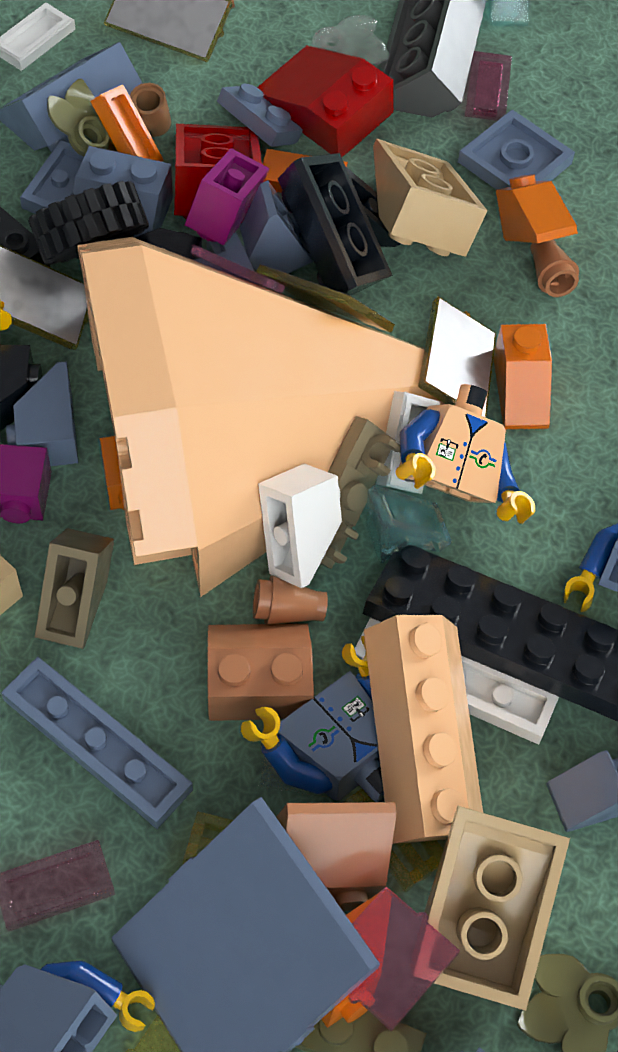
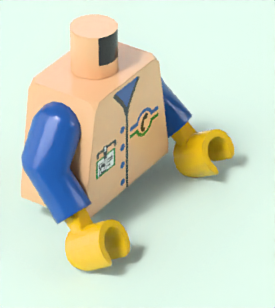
(463, 455)

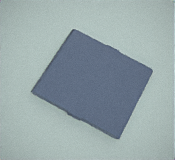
(244, 943)

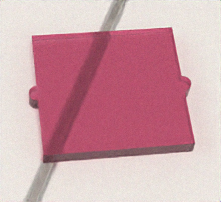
(237, 269)
(408, 953)

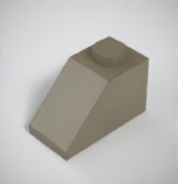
(73, 586)

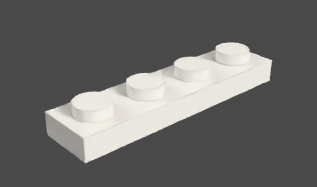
(500, 698)

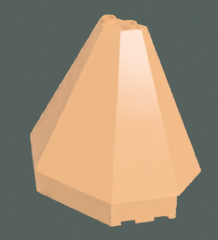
(220, 392)

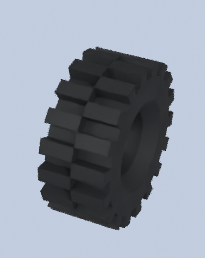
(87, 218)

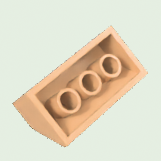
(422, 724)

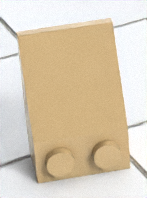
(425, 200)
(495, 903)

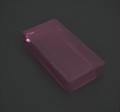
(488, 86)
(54, 885)

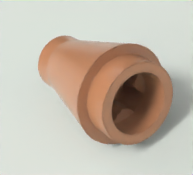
(554, 269)
(283, 602)

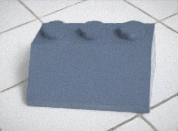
(100, 71)

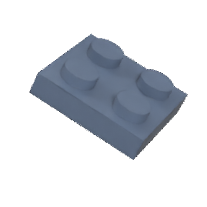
(515, 149)

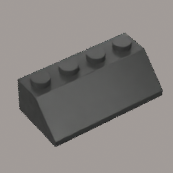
(432, 53)

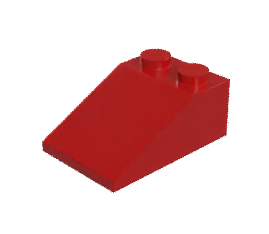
(331, 97)
(199, 150)

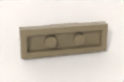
(357, 468)

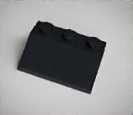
(333, 224)

